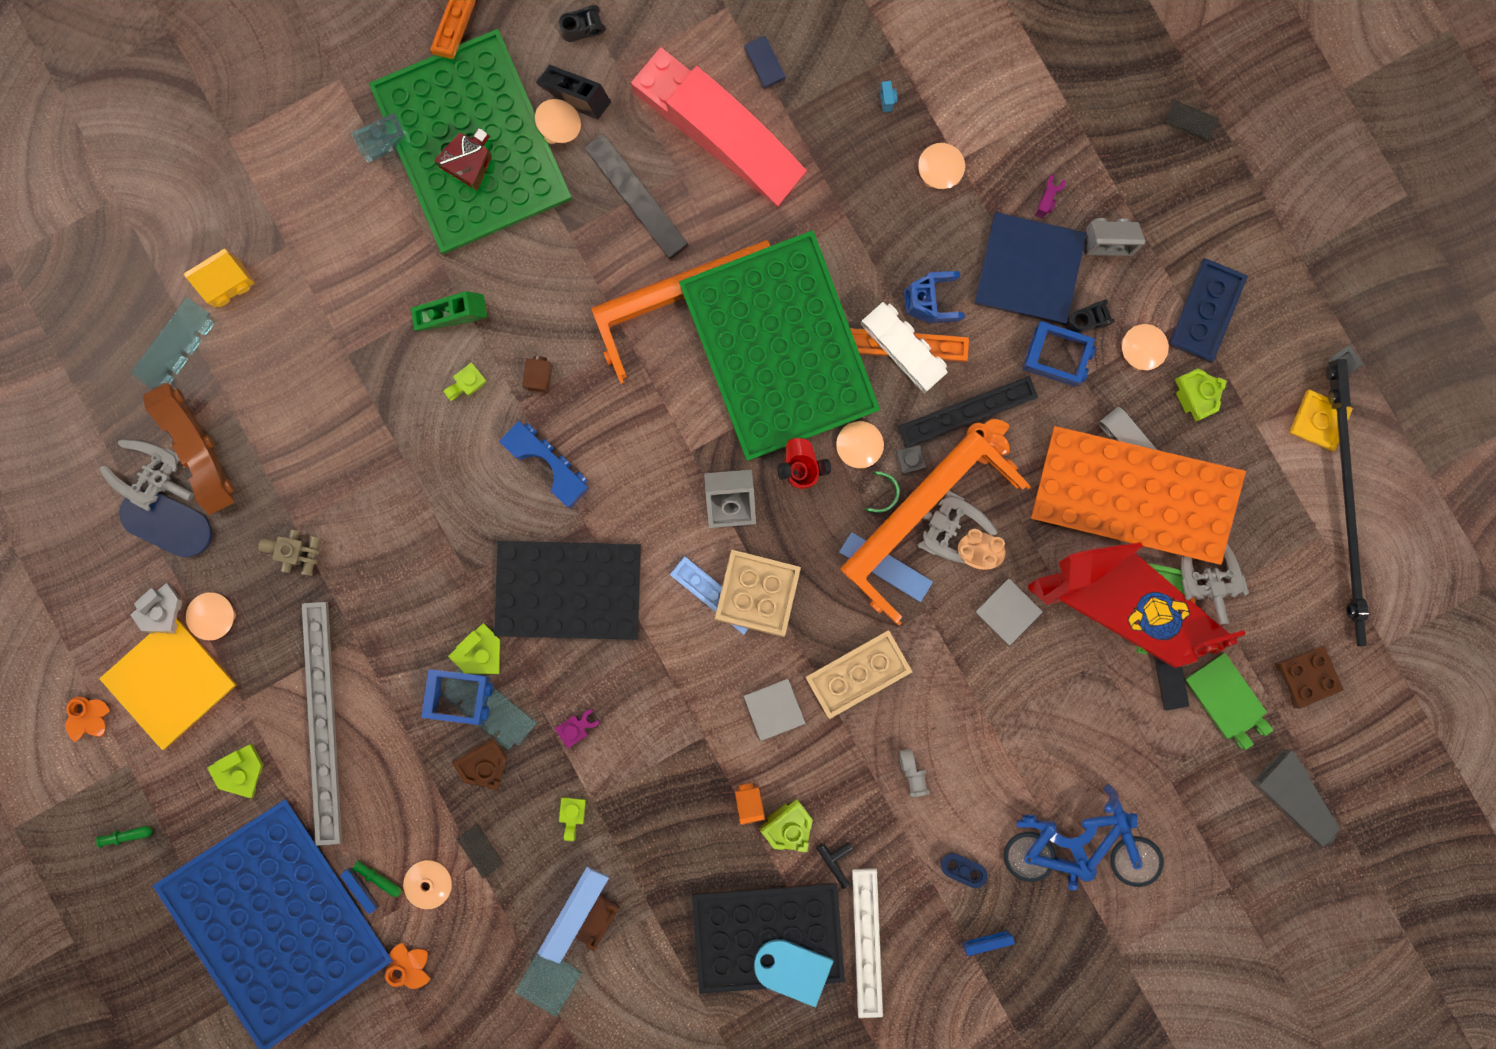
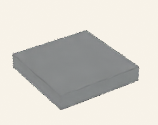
(1008, 612)
(774, 709)

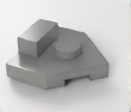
(157, 610)

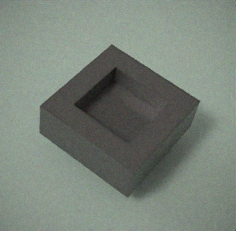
(1353, 360)
(910, 459)

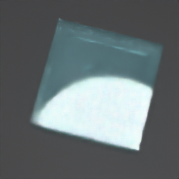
(548, 984)

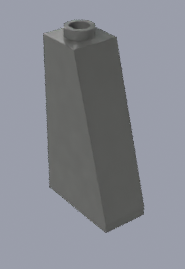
(1294, 794)

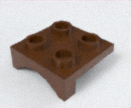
(1310, 677)
(597, 922)

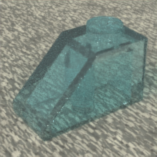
(378, 137)

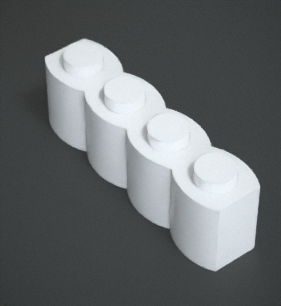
(903, 347)

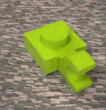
(467, 380)
(572, 813)

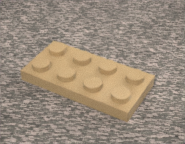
(858, 674)

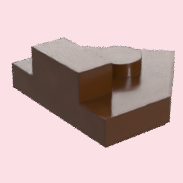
(482, 764)

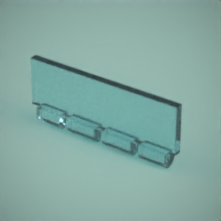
(175, 338)
(502, 715)

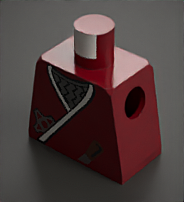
(466, 158)

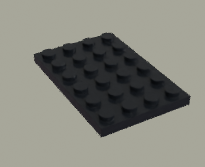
(567, 590)
(738, 922)

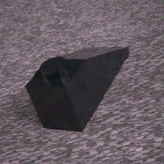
(581, 93)

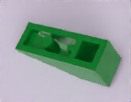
(449, 311)

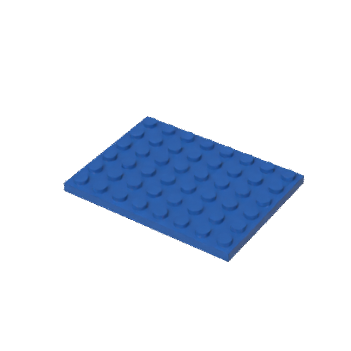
(272, 925)

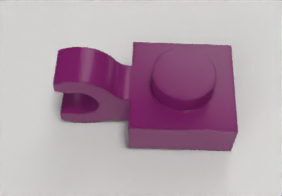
(1047, 202)

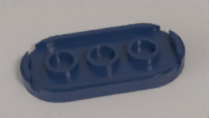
(168, 526)

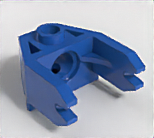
(921, 298)

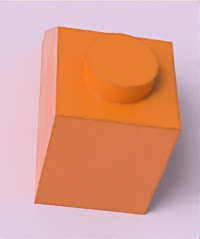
(749, 803)

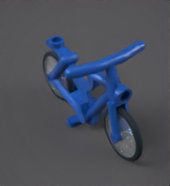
(1133, 859)

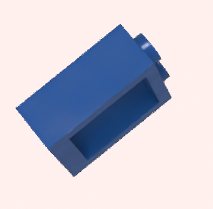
(1035, 347)
(433, 691)

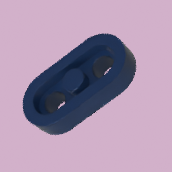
(962, 870)

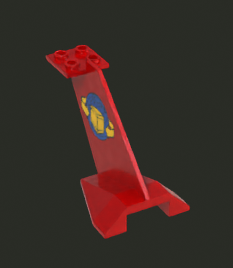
(1136, 603)

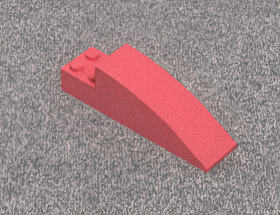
(718, 125)

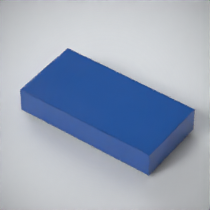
(359, 890)
(988, 943)

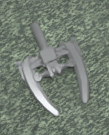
(157, 480)
(940, 522)
(1214, 588)

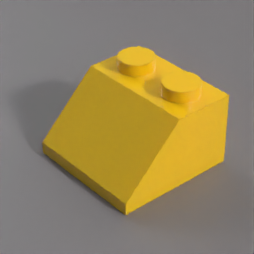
(220, 278)

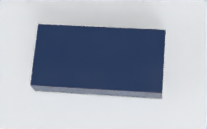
(764, 62)

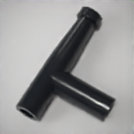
(831, 858)

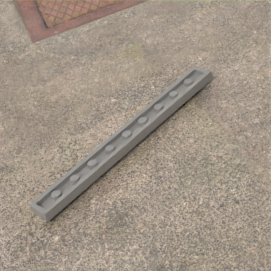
(321, 723)

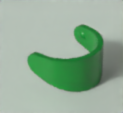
(896, 489)

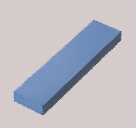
(892, 571)

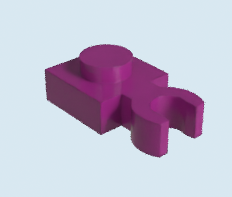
(574, 729)

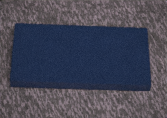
(1207, 310)

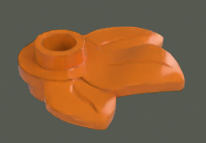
(993, 433)
(87, 721)
(410, 965)

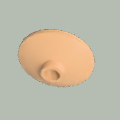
(438, 879)

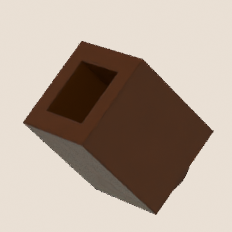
(537, 374)

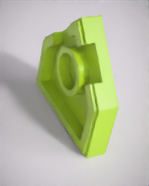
(1200, 393)
(478, 652)
(238, 771)
(788, 827)

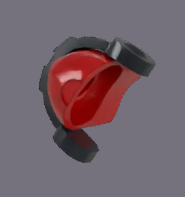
(801, 466)

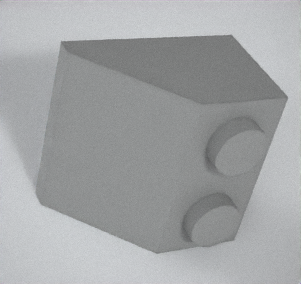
(1113, 238)
(730, 498)

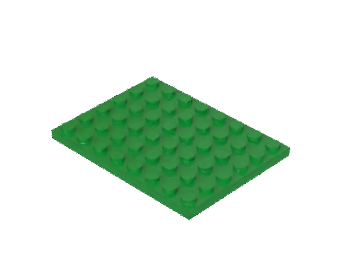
(459, 96)
(779, 345)

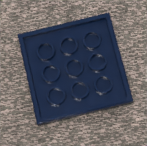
(1030, 268)

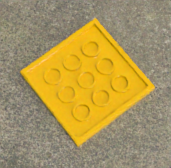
(168, 683)

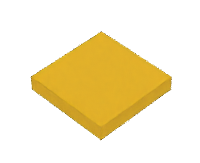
(1317, 421)

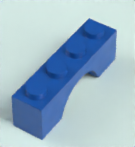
(566, 485)

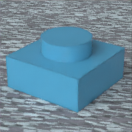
(888, 96)

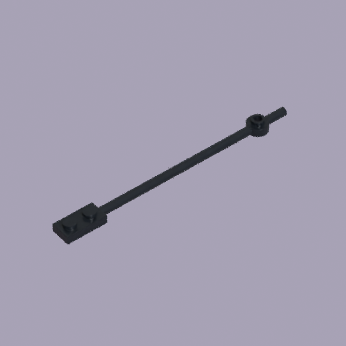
(1340, 399)

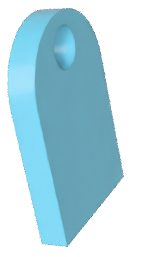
(795, 971)

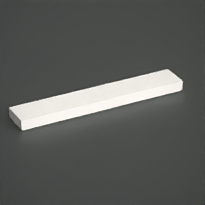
(867, 943)

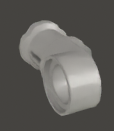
(915, 777)

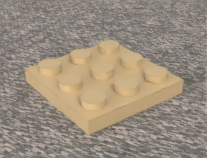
(757, 593)

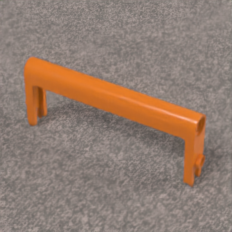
(649, 299)
(917, 506)

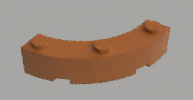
(192, 447)

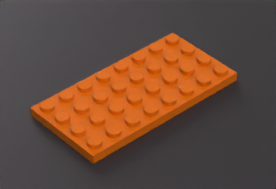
(1138, 495)

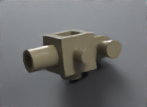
(292, 551)

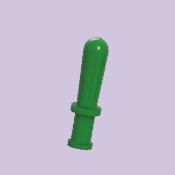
(118, 837)
(383, 883)

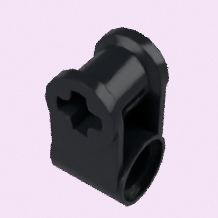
(583, 23)
(1093, 317)

